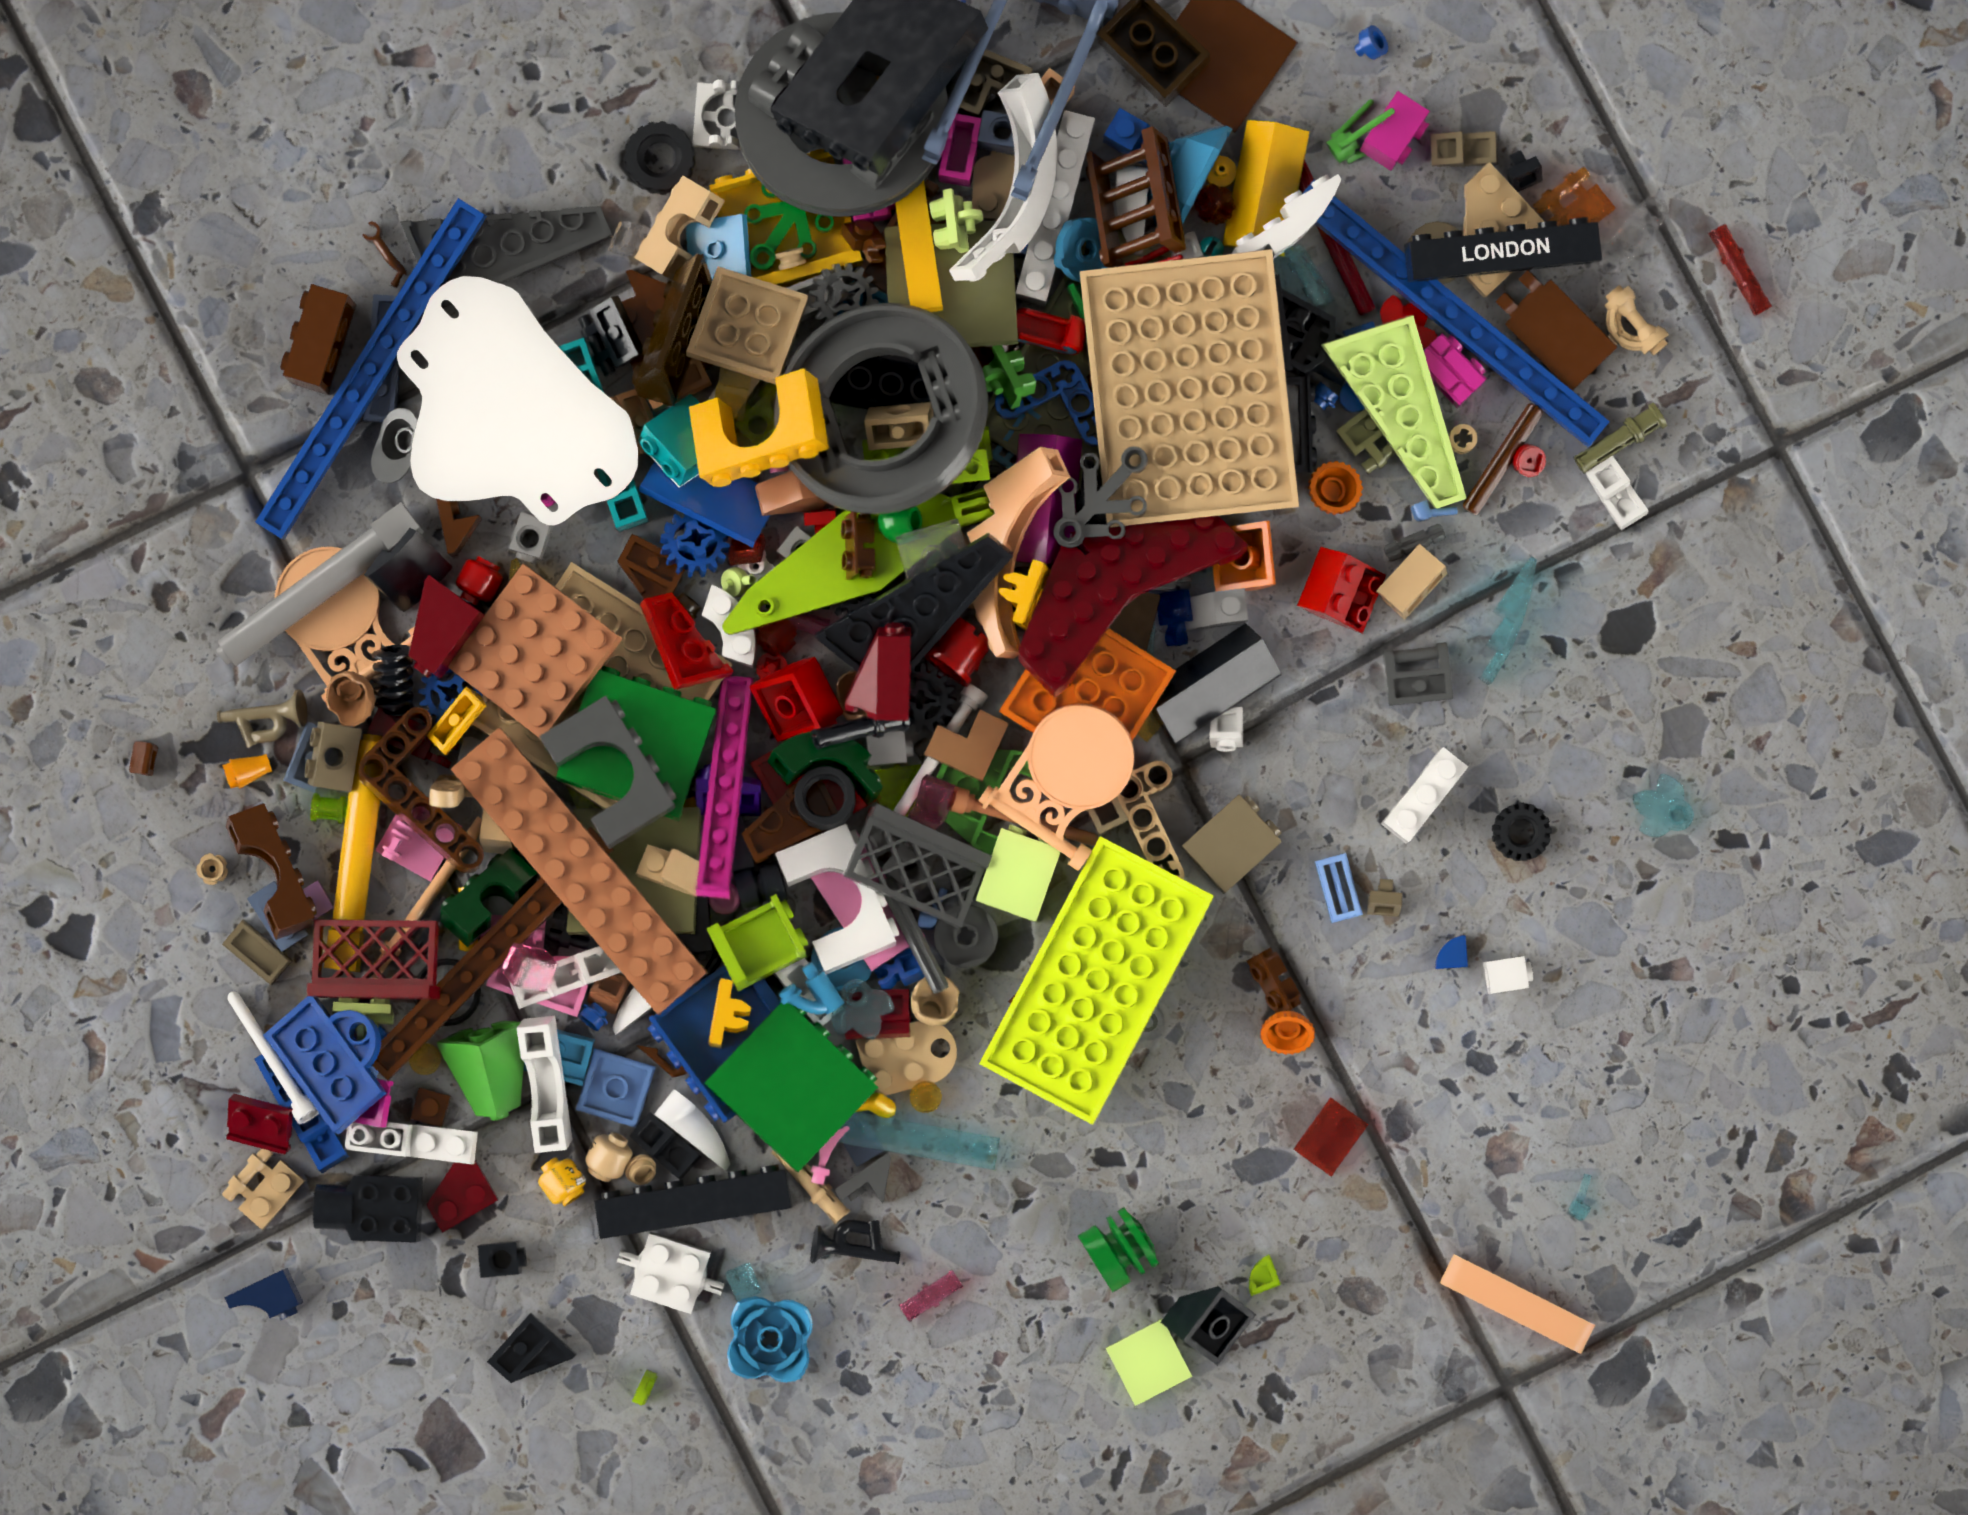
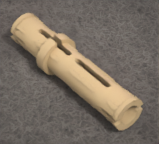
(819, 1193)

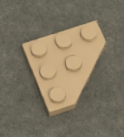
(1496, 204)

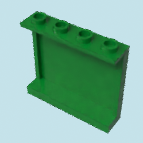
(669, 729)
(792, 1084)

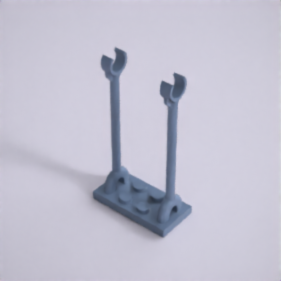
(1097, 13)

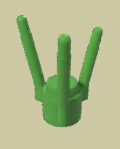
(1344, 144)

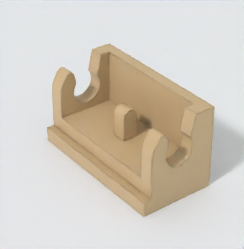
(1412, 581)

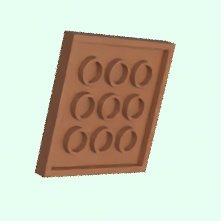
(534, 652)

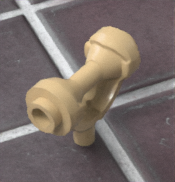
(1621, 304)

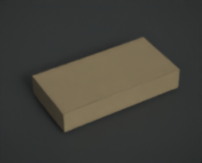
(257, 952)

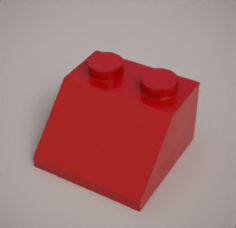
(796, 699)

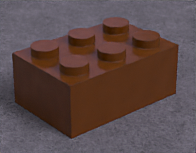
(318, 338)

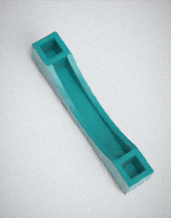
(627, 506)

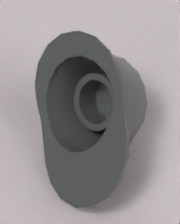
(394, 446)

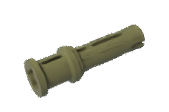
(1632, 431)

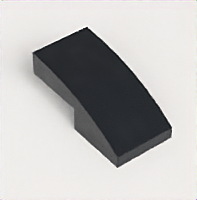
(665, 1145)

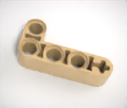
(1155, 828)

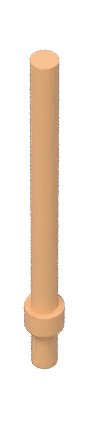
(429, 895)

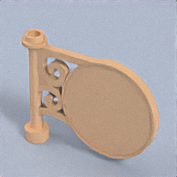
(337, 621)
(1077, 761)

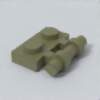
(1360, 435)

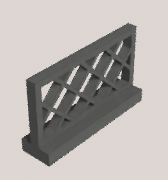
(929, 840)

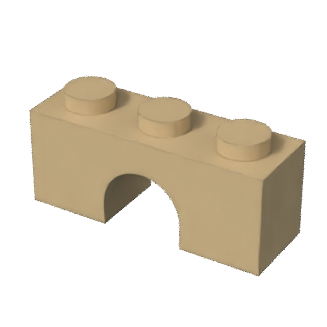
(686, 205)

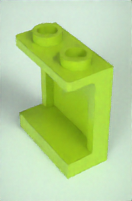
(759, 943)

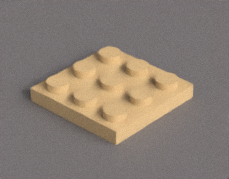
(747, 325)

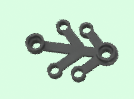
(1097, 502)

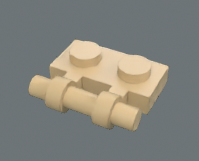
(270, 1195)

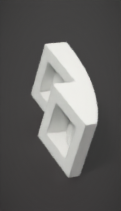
(1616, 493)

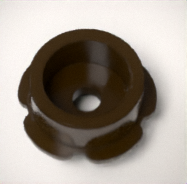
(689, 604)

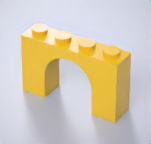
(797, 434)

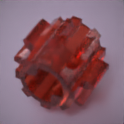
(1214, 204)
(777, 637)

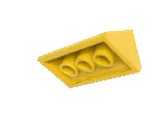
(1265, 176)

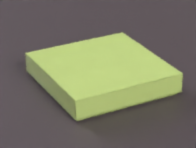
(1148, 1362)

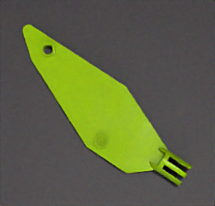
(814, 572)

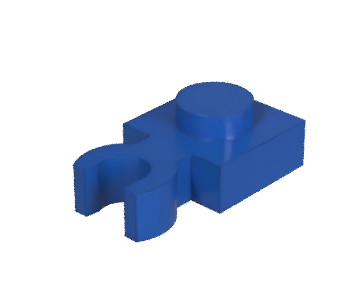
(904, 969)

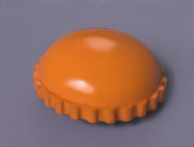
(1335, 487)
(1287, 1032)

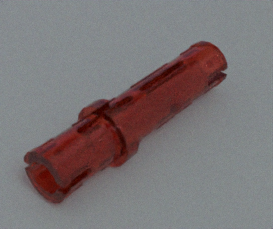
(1736, 263)

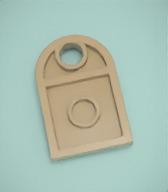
(907, 1060)

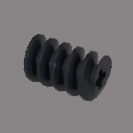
(395, 679)

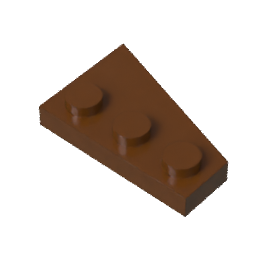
(782, 825)

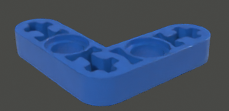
(1065, 391)

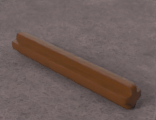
(1502, 459)

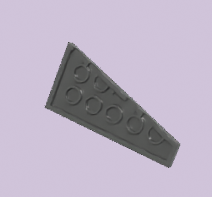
(517, 243)

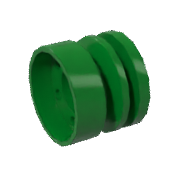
(1119, 1249)

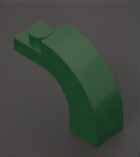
(799, 755)

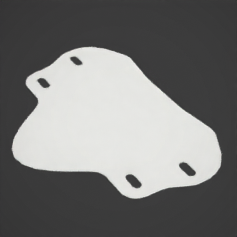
(509, 408)

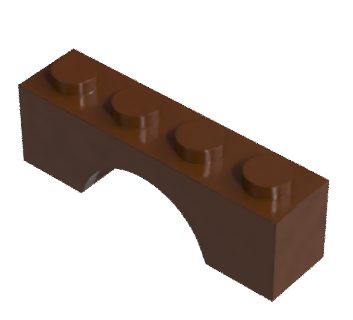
(256, 835)

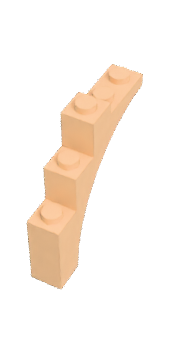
(1015, 500)

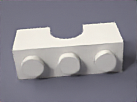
(1424, 795)

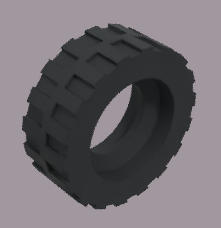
(648, 136)

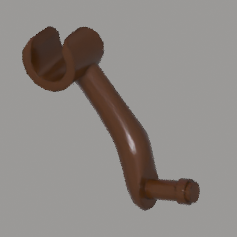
(386, 254)

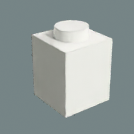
(1507, 974)

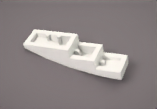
(570, 974)

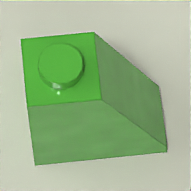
(487, 1067)

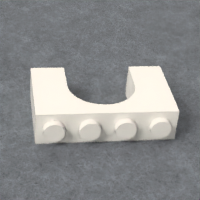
(871, 929)

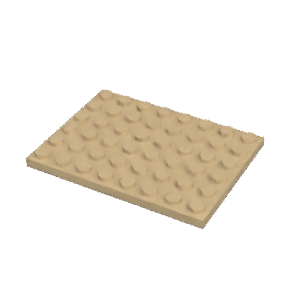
(1194, 378)

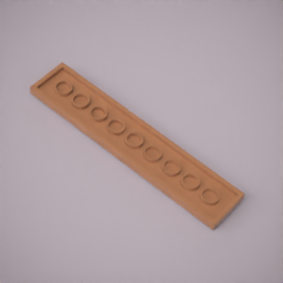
(579, 871)

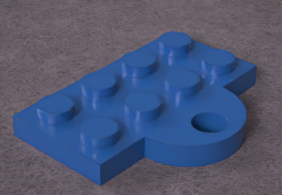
(329, 1060)

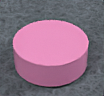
(726, 905)

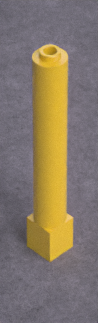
(356, 858)

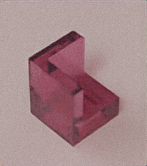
(529, 967)

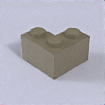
(990, 77)

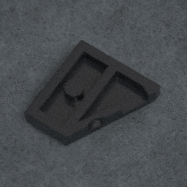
(529, 1351)

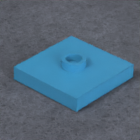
(722, 244)

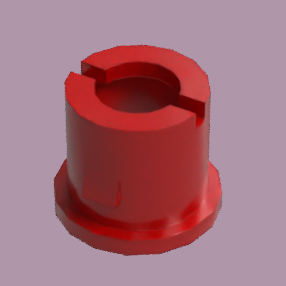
(959, 652)

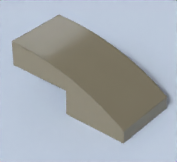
(1464, 150)

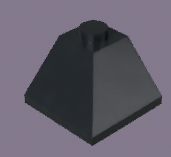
(1208, 1321)

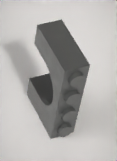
(602, 726)

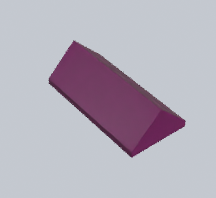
(1039, 537)

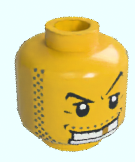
(562, 1181)

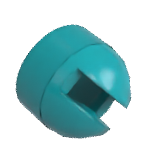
(1218, 249)

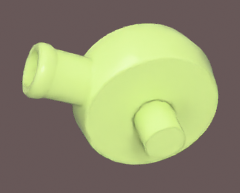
(736, 581)

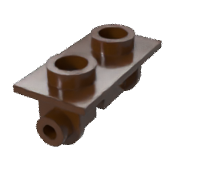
(856, 558)
(1278, 994)

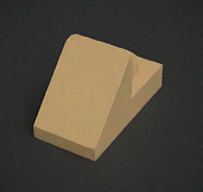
(669, 869)

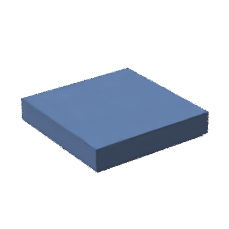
(615, 1088)

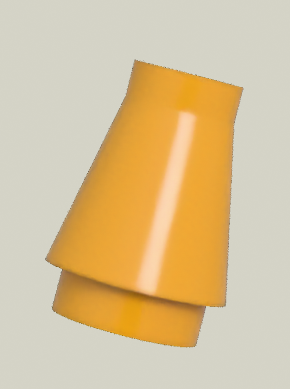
(246, 770)

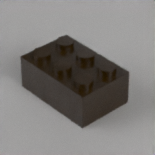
(1153, 48)

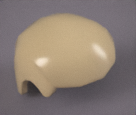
(934, 1008)

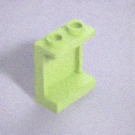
(1018, 874)

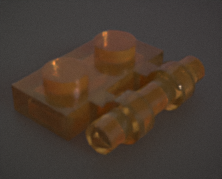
(1588, 204)

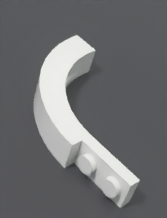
(1026, 109)

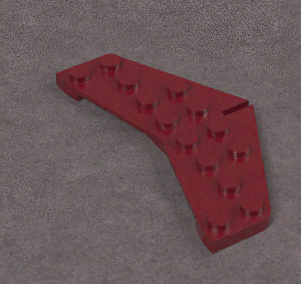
(1091, 590)

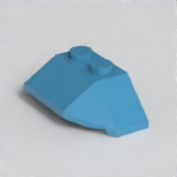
(1192, 162)

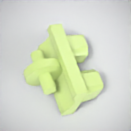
(959, 219)
(378, 1010)

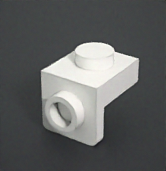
(1227, 730)

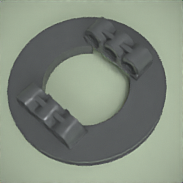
(789, 171)
(954, 388)

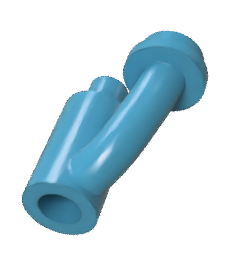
(821, 988)

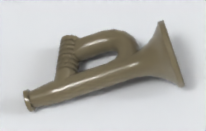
(294, 709)

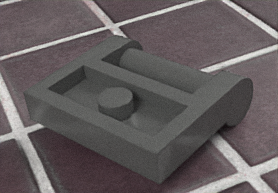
(1418, 685)

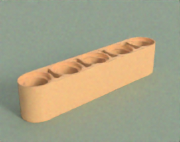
(1517, 1304)

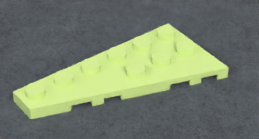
(1396, 388)

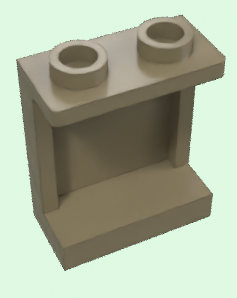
(1232, 843)

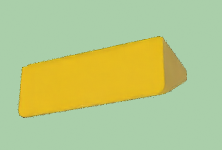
(456, 720)

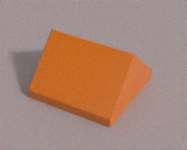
(1255, 567)

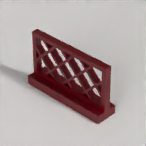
(374, 987)

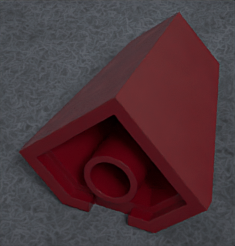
(441, 628)
(884, 676)

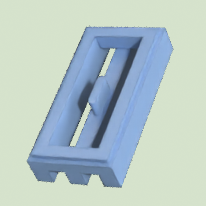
(1338, 888)

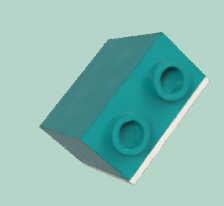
(671, 441)

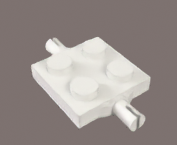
(670, 1272)

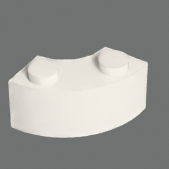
(736, 647)

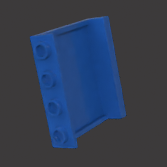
(687, 1029)

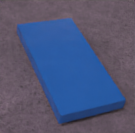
(727, 509)

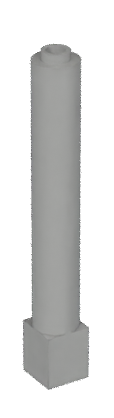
(316, 586)

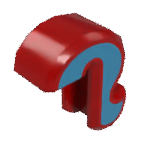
(1051, 331)

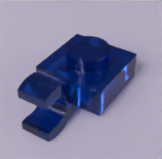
(1174, 612)

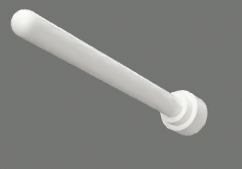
(971, 699)
(302, 1107)

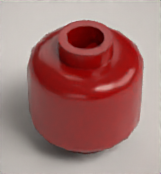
(479, 580)

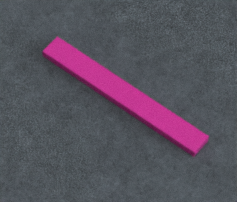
(725, 787)

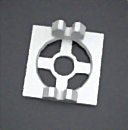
(704, 94)

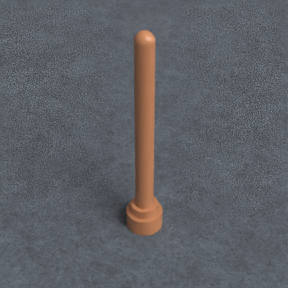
(965, 802)

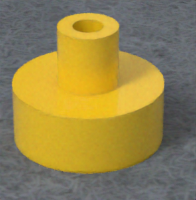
(1222, 178)

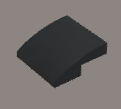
(404, 570)

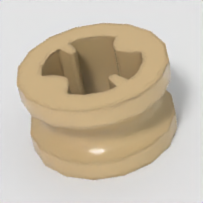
(790, 258)
(1469, 445)

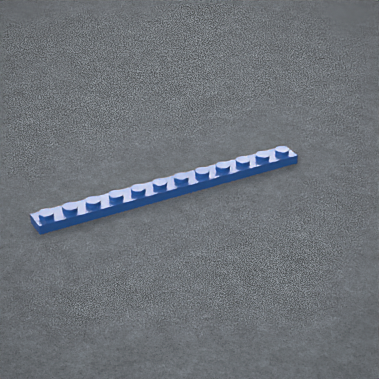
(1462, 323)
(370, 370)

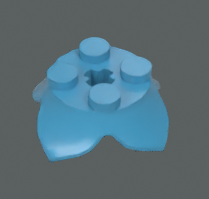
(753, 1359)

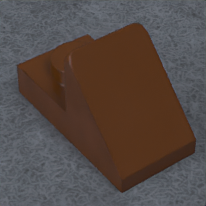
(455, 530)

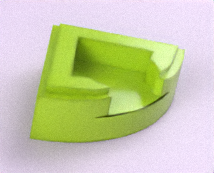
(1263, 1276)
(645, 1388)

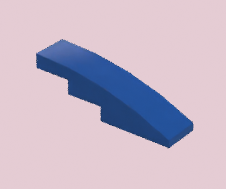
(316, 1135)

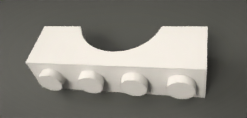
(549, 1102)

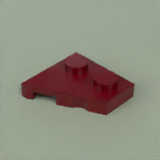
(460, 1195)

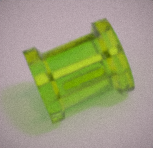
(328, 808)

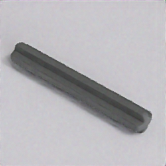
(916, 941)

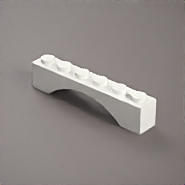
(1039, 264)

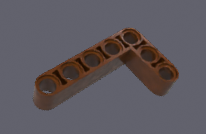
(414, 797)

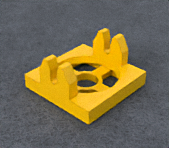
(1027, 591)
(724, 1014)

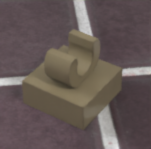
(1384, 901)

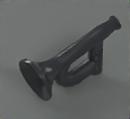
(824, 1245)

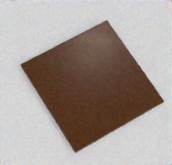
(1242, 58)

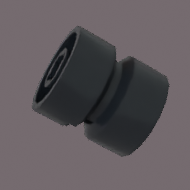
(760, 886)

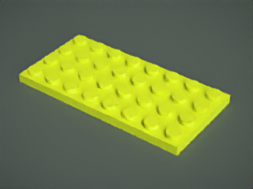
(1096, 980)

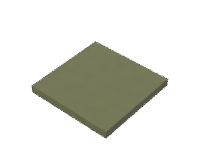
(979, 309)
(674, 906)

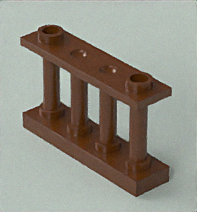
(1163, 205)

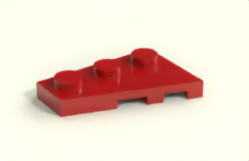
(682, 648)

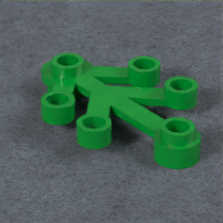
(790, 215)

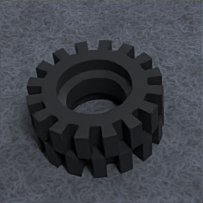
(1521, 812)

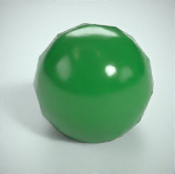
(899, 523)

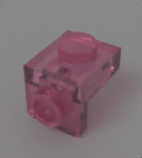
(932, 802)

